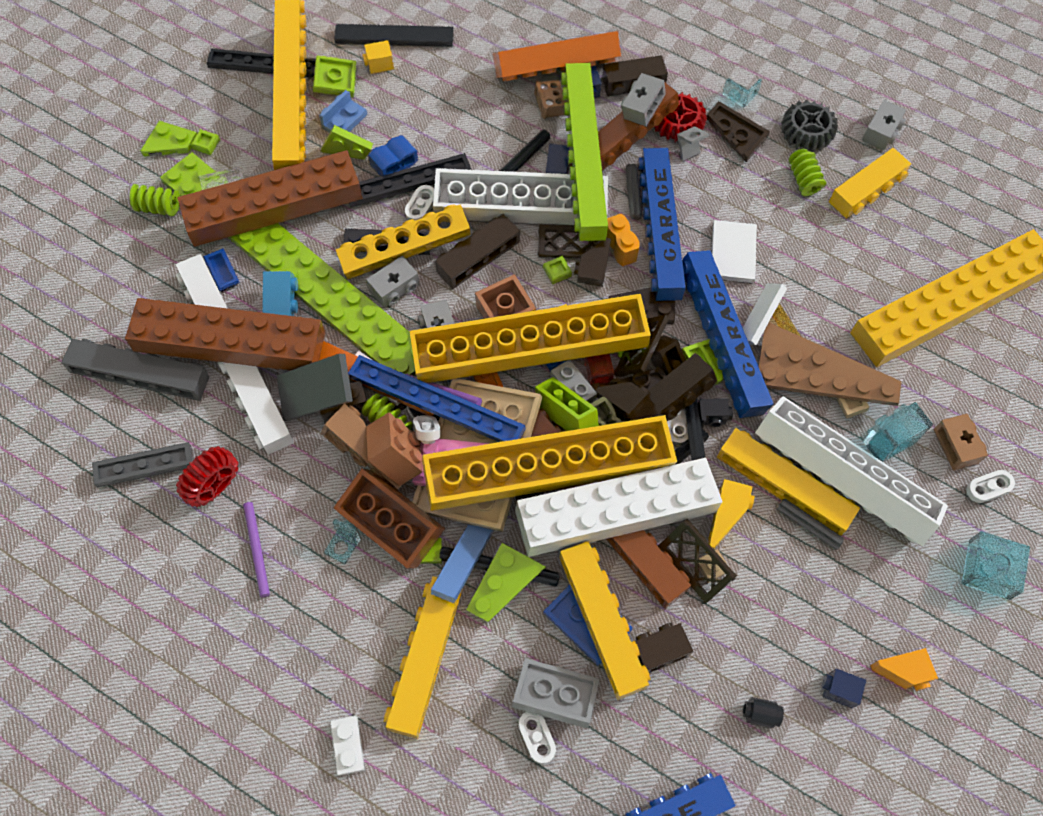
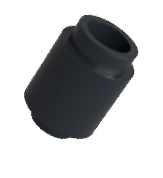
(763, 712)

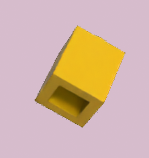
(378, 57)

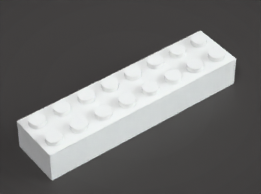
(517, 195)
(852, 471)
(617, 506)

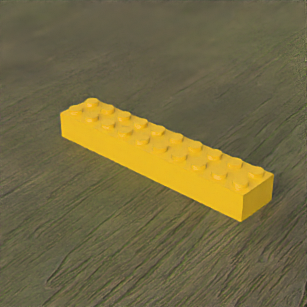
(288, 84)
(950, 299)
(530, 338)
(546, 462)

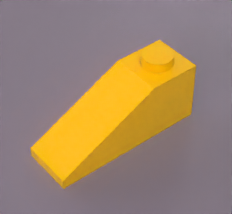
(735, 502)

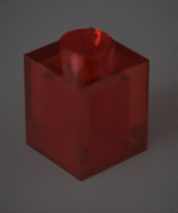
(599, 368)

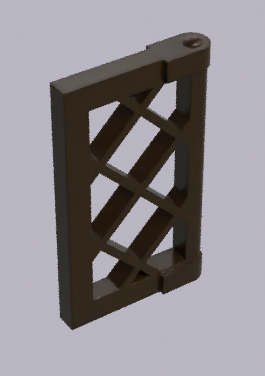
(561, 230)
(646, 354)
(716, 560)

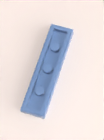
(461, 562)

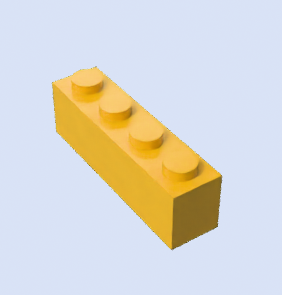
(870, 183)

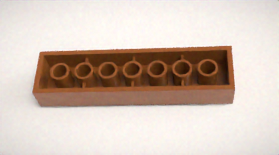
(269, 198)
(224, 334)

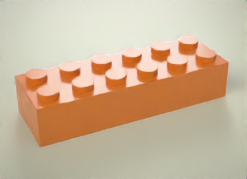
(552, 55)

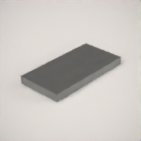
(314, 387)

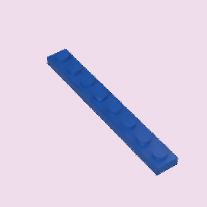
(436, 400)

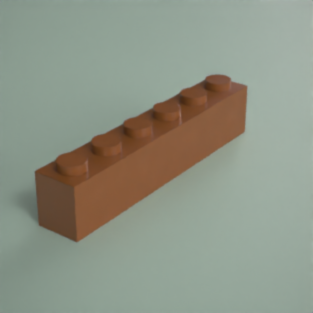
(621, 133)

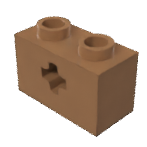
(960, 441)

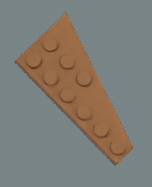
(806, 367)

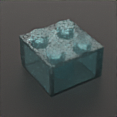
(897, 431)
(996, 565)

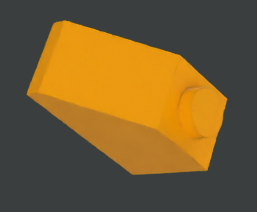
(907, 669)

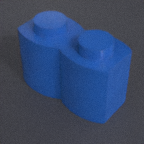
(394, 156)

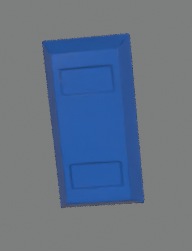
(221, 269)

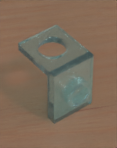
(740, 94)
(344, 533)

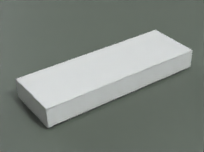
(763, 312)

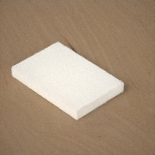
(735, 250)

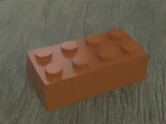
(389, 518)

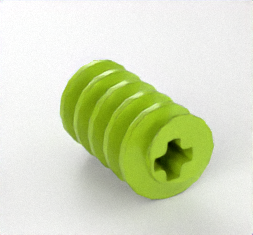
(807, 172)
(154, 200)
(377, 407)

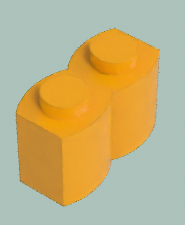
(622, 240)

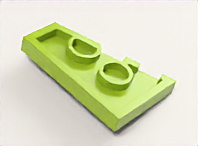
(504, 579)

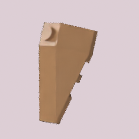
(349, 434)

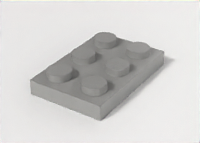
(556, 693)

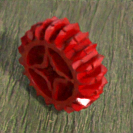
(690, 114)
(207, 476)

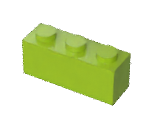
(566, 406)

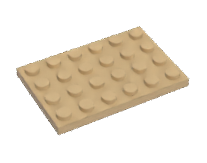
(509, 402)

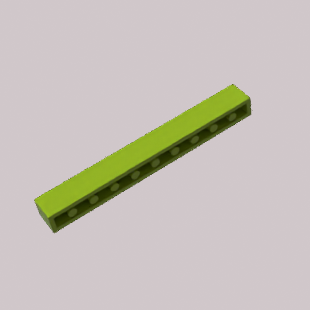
(584, 153)

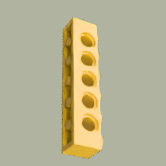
(415, 245)

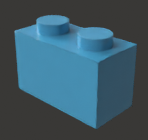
(279, 293)

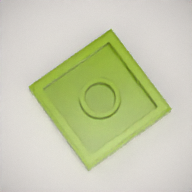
(334, 75)

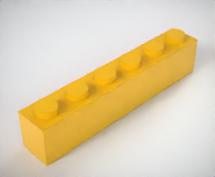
(787, 481)
(603, 620)
(421, 664)

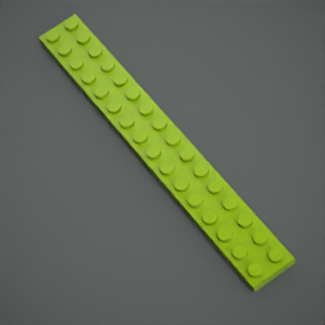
(318, 283)

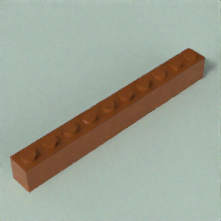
(637, 548)

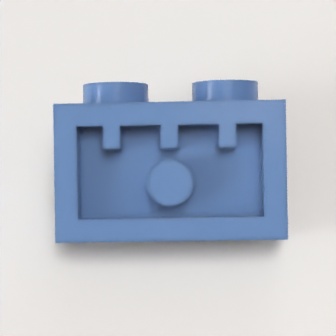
(342, 113)

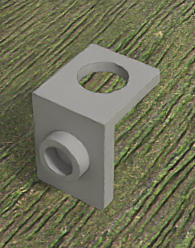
(689, 142)

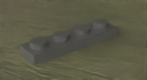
(142, 464)

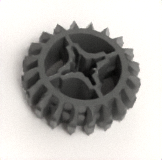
(809, 125)

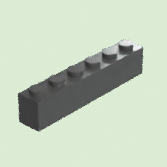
(136, 369)

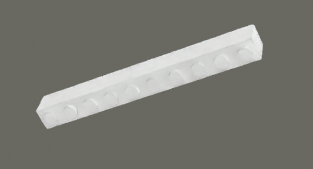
(244, 379)

